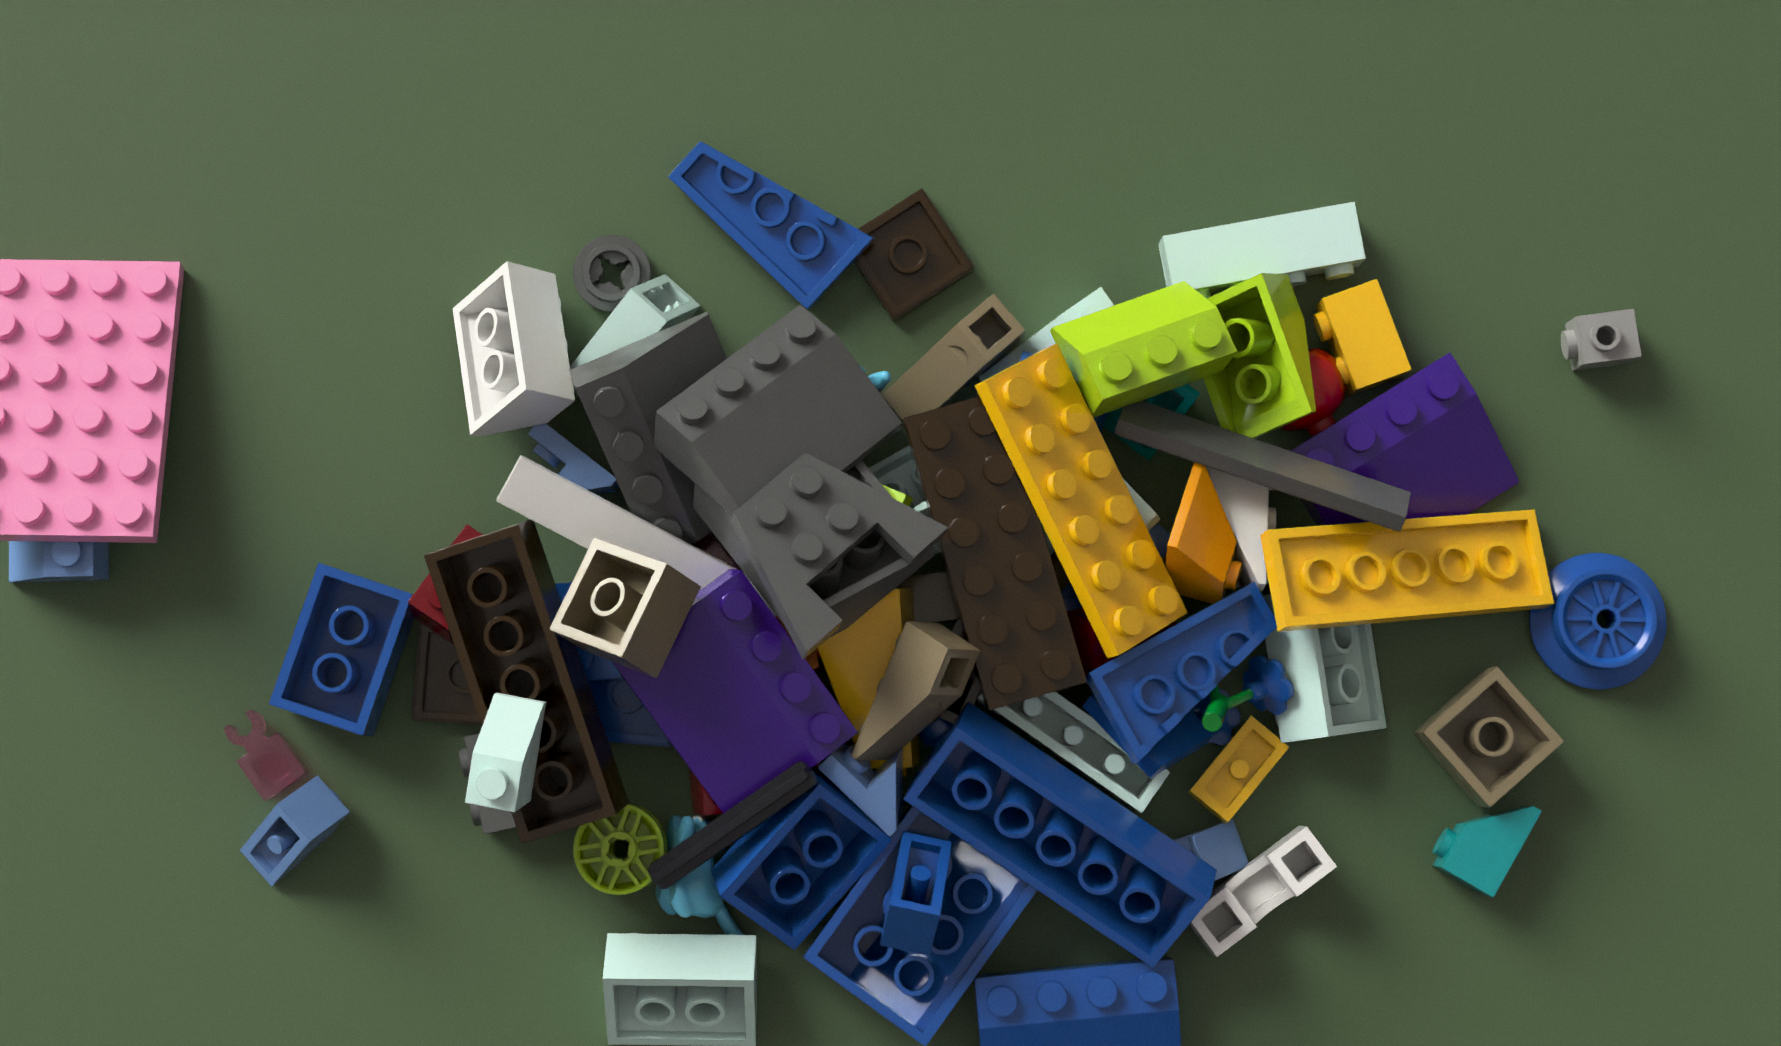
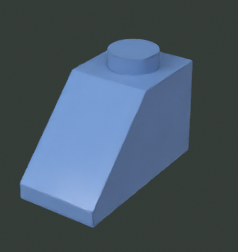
(58, 561)
(294, 830)

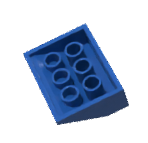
(907, 986)
(1080, 1005)

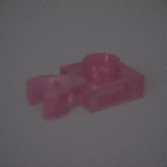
(269, 762)

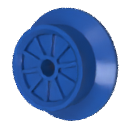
(1568, 630)

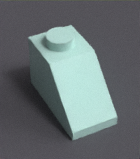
(506, 753)

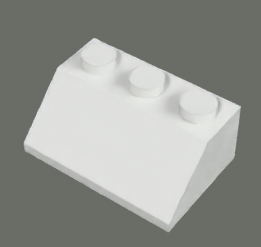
(513, 351)

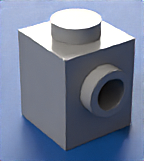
(1601, 340)

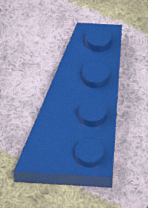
(777, 228)
(1169, 674)

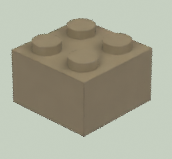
(625, 607)
(1488, 737)

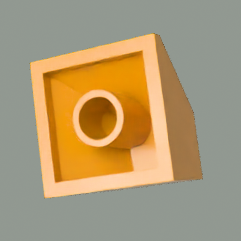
(1202, 543)

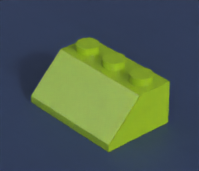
(1144, 347)

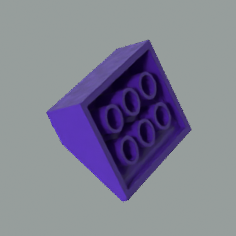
(1422, 439)
(739, 695)

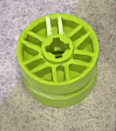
(596, 843)

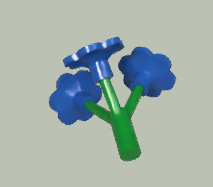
(1263, 686)

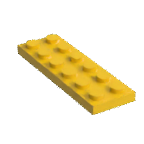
(1081, 500)
(1422, 572)

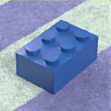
(344, 651)
(800, 861)

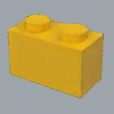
(1361, 337)

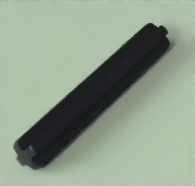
(732, 825)

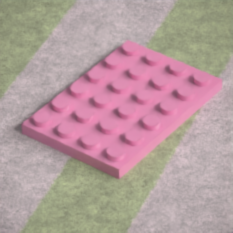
(85, 397)

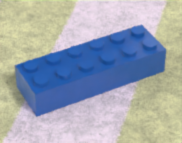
(1061, 835)

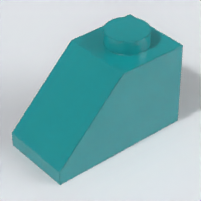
(1484, 848)

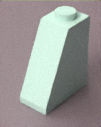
(639, 314)

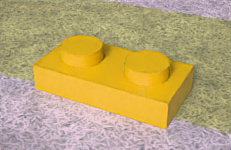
(1238, 770)

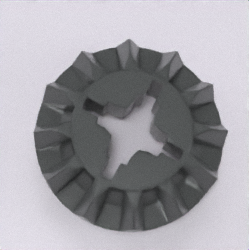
(589, 270)

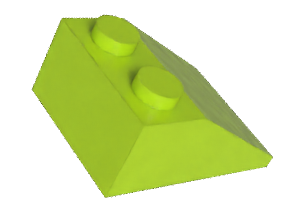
(1271, 372)

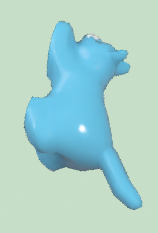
(697, 891)

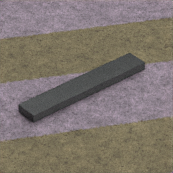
(1264, 464)

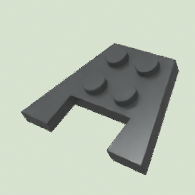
(808, 524)

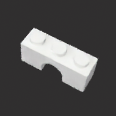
(1259, 887)

